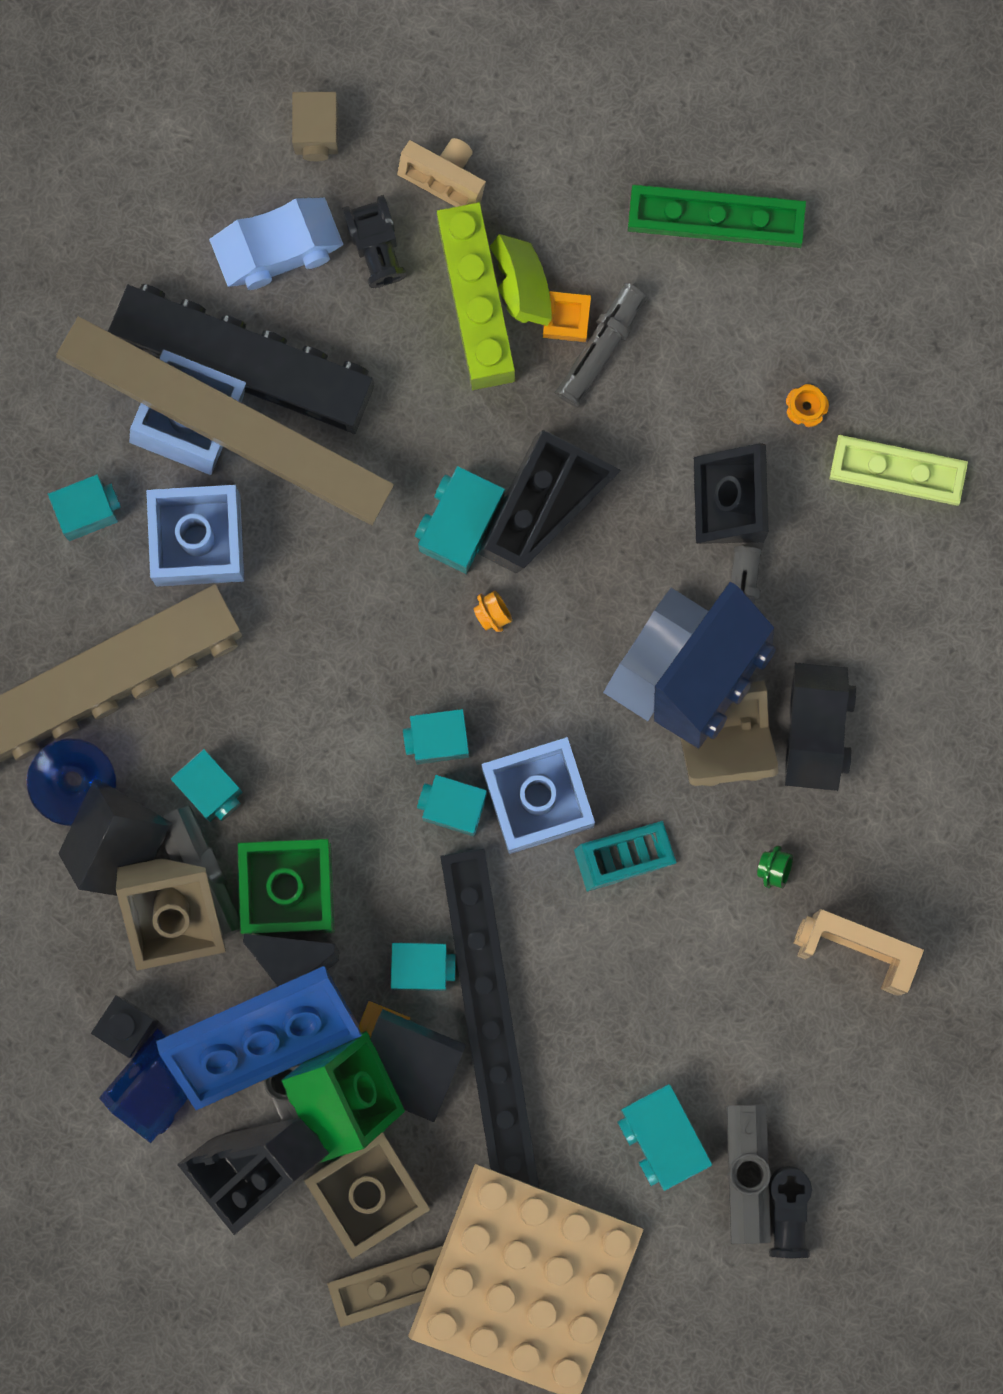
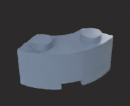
(653, 652)

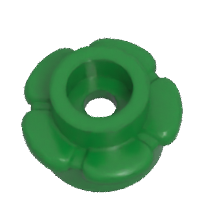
(775, 867)

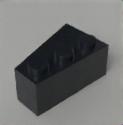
(543, 498)
(252, 1168)

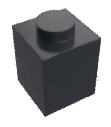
(124, 1027)

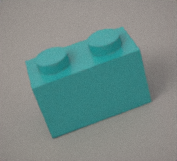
(460, 519)
(664, 1137)

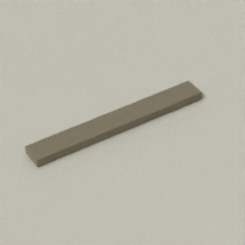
(224, 420)

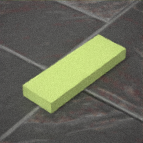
(898, 470)

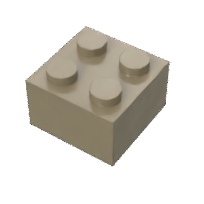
(366, 1195)

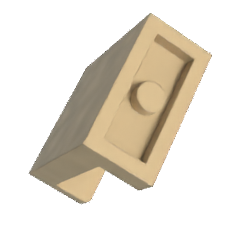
(900, 955)

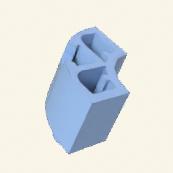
(276, 242)

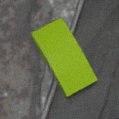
(525, 281)

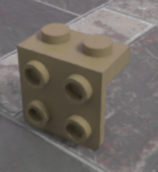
(740, 749)

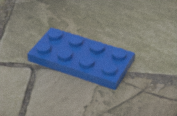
(259, 1038)

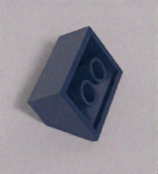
(714, 668)

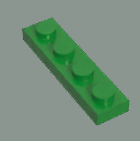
(716, 216)

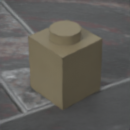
(315, 124)

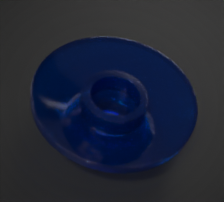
(48, 782)

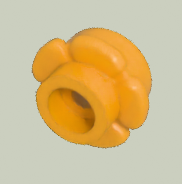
(812, 395)
(492, 611)

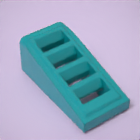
(589, 868)

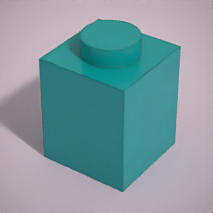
(85, 507)
(437, 737)
(208, 787)
(452, 805)
(421, 966)

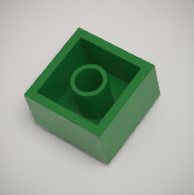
(286, 887)
(344, 1096)

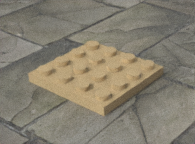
(525, 1282)

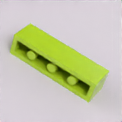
(476, 296)

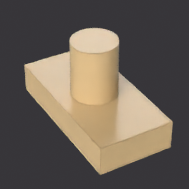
(443, 173)

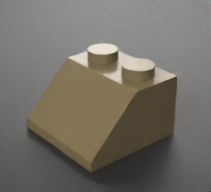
(168, 912)

